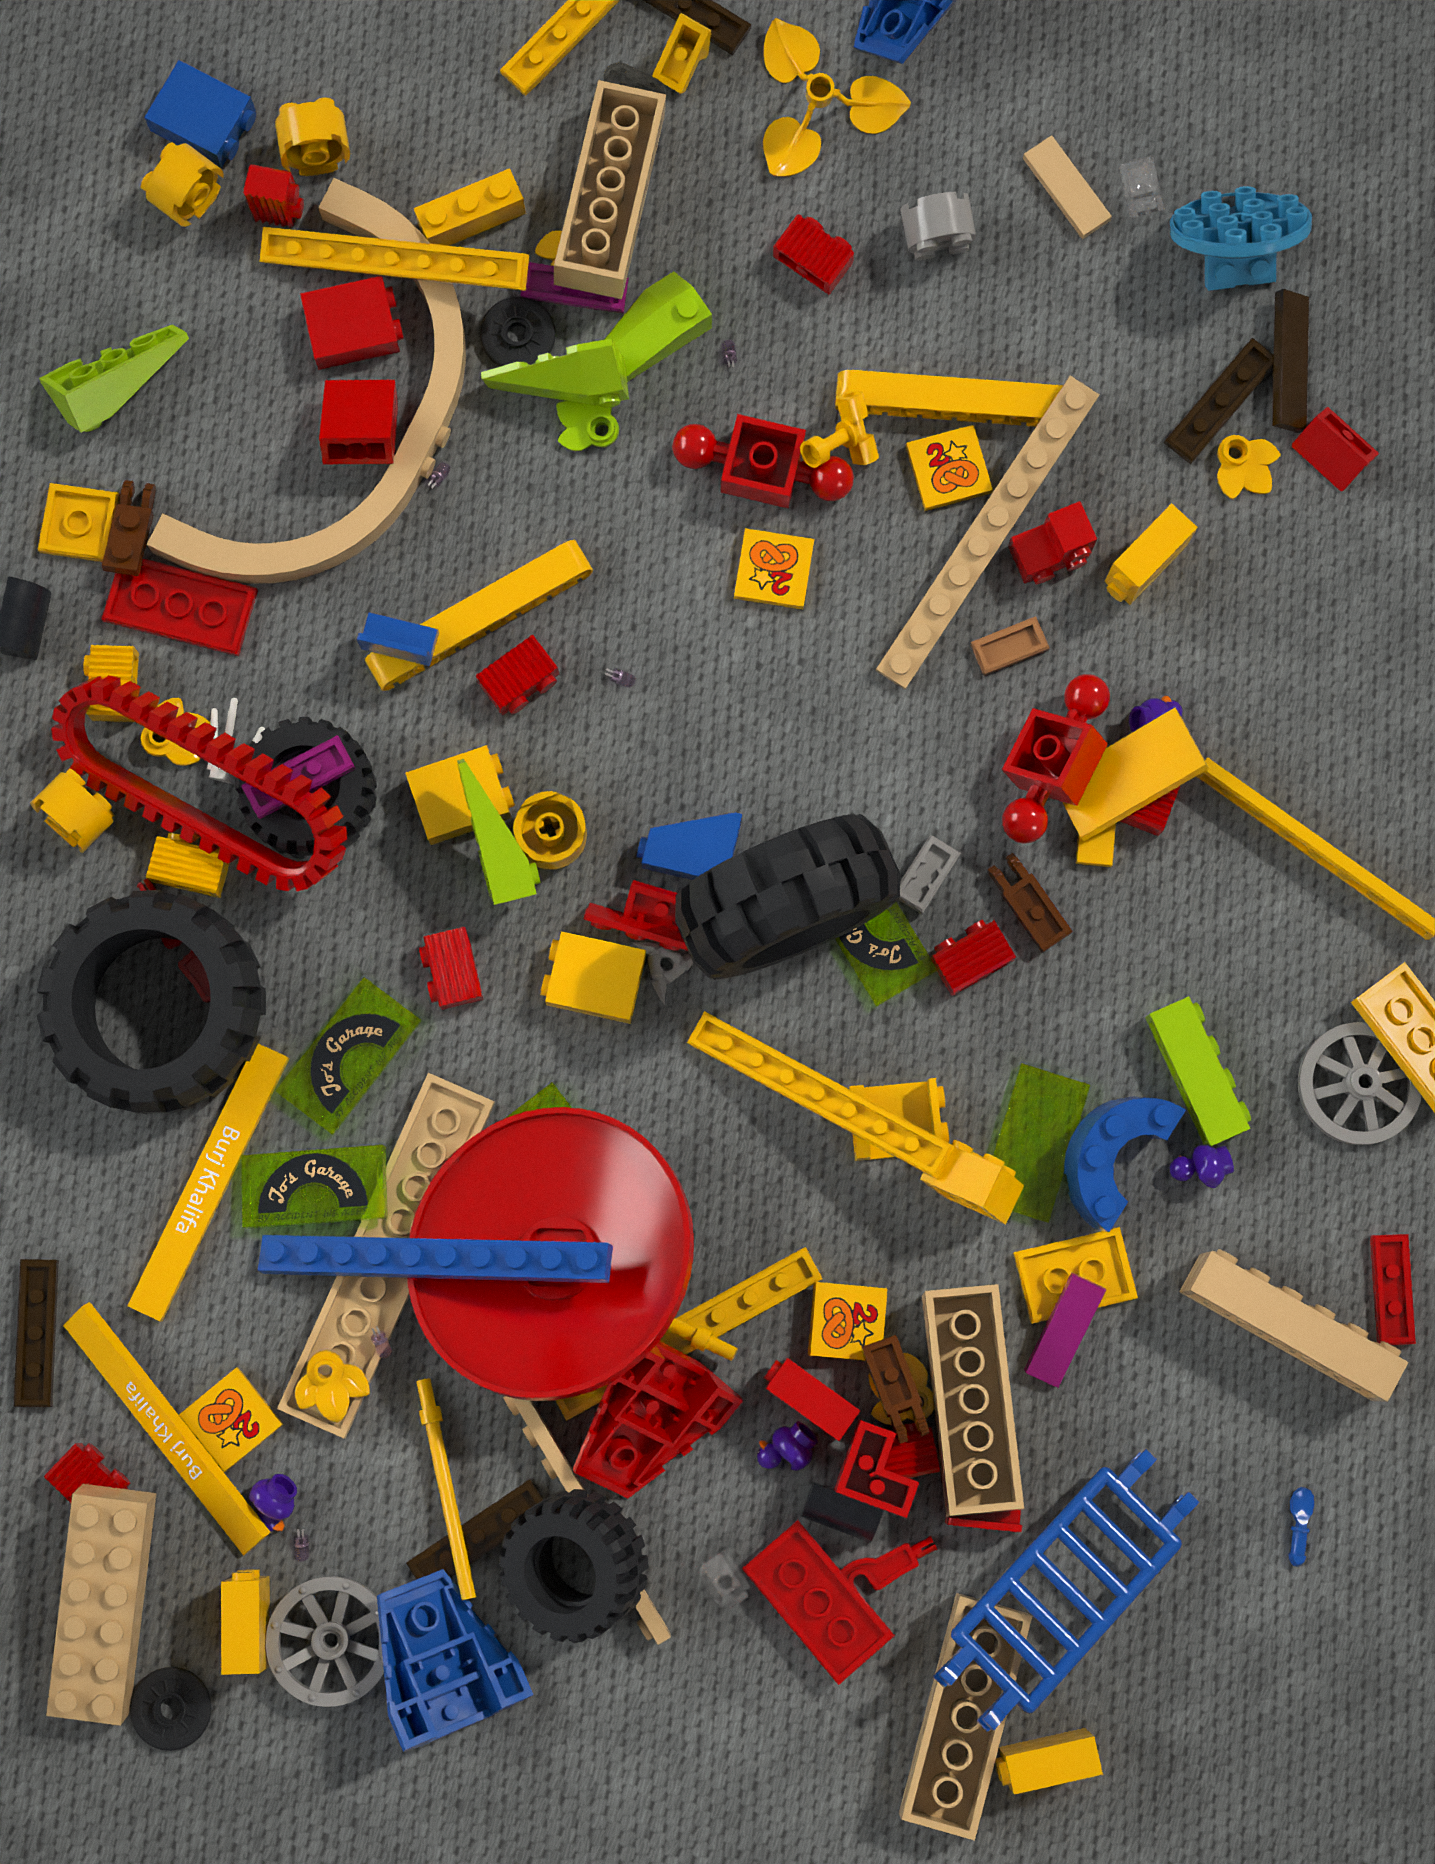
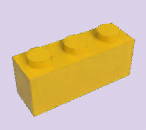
(471, 209)

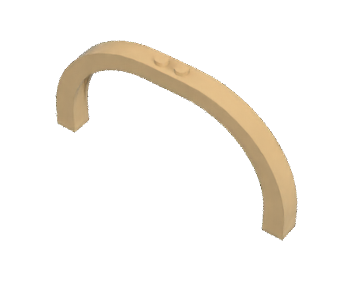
(309, 555)

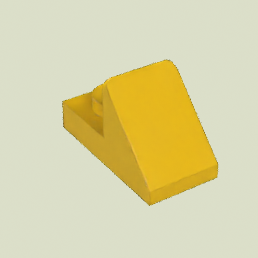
(682, 53)

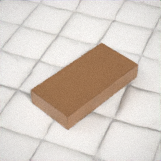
(1009, 646)

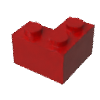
(1059, 543)
(864, 1472)

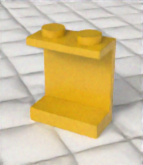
(911, 1101)

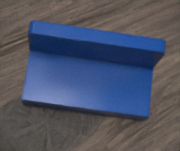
(398, 639)

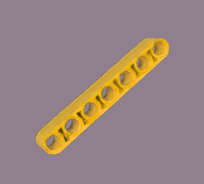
(949, 397)
(490, 609)

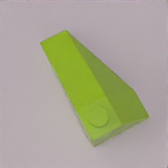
(660, 323)
(586, 374)
(99, 389)
(501, 857)

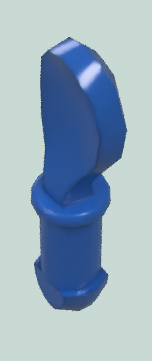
(1301, 1508)

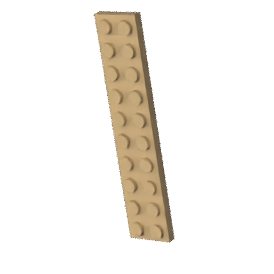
(435, 1129)

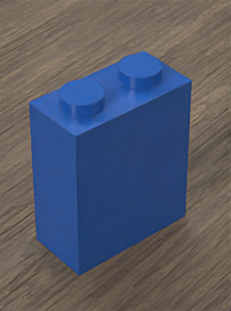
(201, 113)

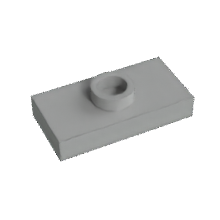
(927, 873)

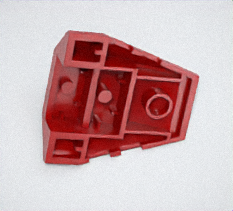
(651, 1419)

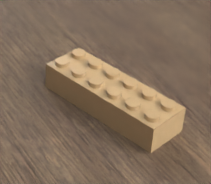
(609, 189)
(1293, 1326)
(972, 1400)
(101, 1604)
(952, 1749)

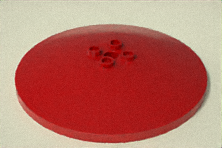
(561, 1180)

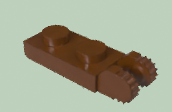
(129, 531)
(1031, 905)
(894, 1384)

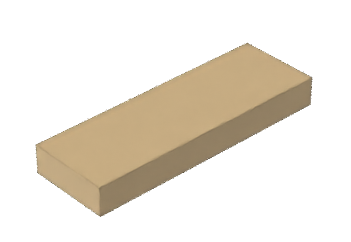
(1067, 187)

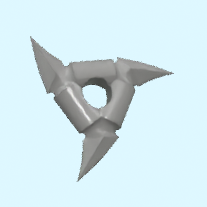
(659, 976)

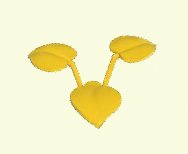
(791, 146)

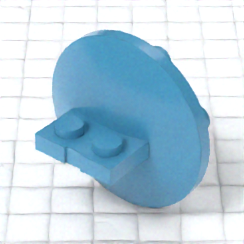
(1240, 239)

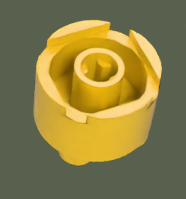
(312, 137)
(182, 183)
(73, 810)
(562, 813)

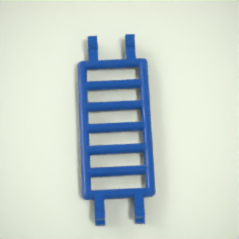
(1101, 1621)

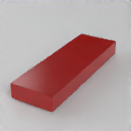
(1392, 1289)

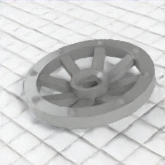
(1352, 1088)
(319, 1647)

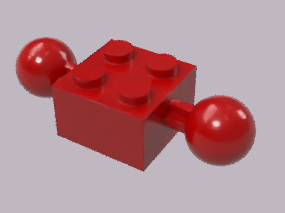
(762, 461)
(1055, 757)

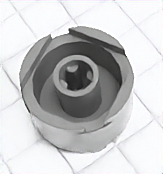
(938, 224)

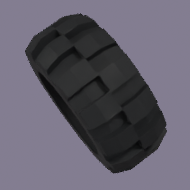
(787, 896)
(73, 983)

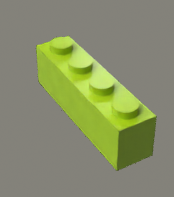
(1197, 1071)

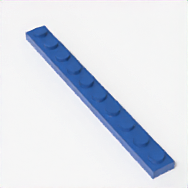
(436, 1258)

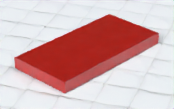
(182, 606)
(818, 1602)

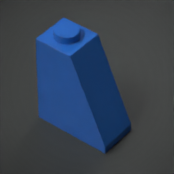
(690, 846)

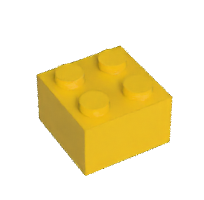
(977, 1183)

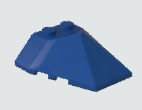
(897, 26)
(442, 1662)

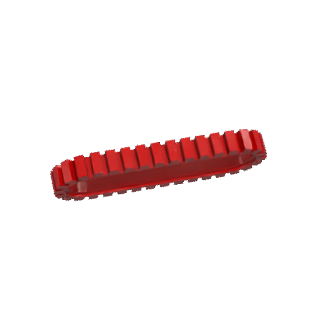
(217, 751)

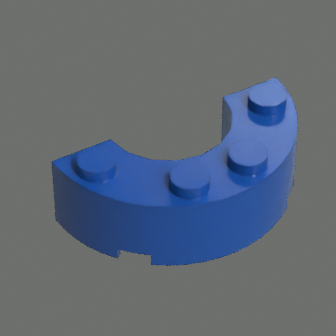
(1096, 1146)

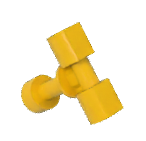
(848, 432)

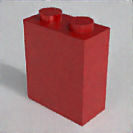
(351, 322)
(358, 422)
(810, 1398)

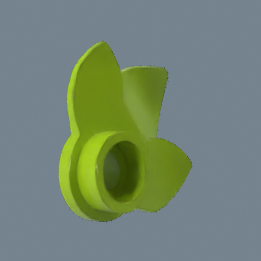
(581, 425)

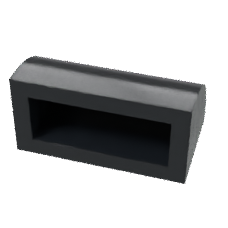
(23, 618)
(842, 1513)

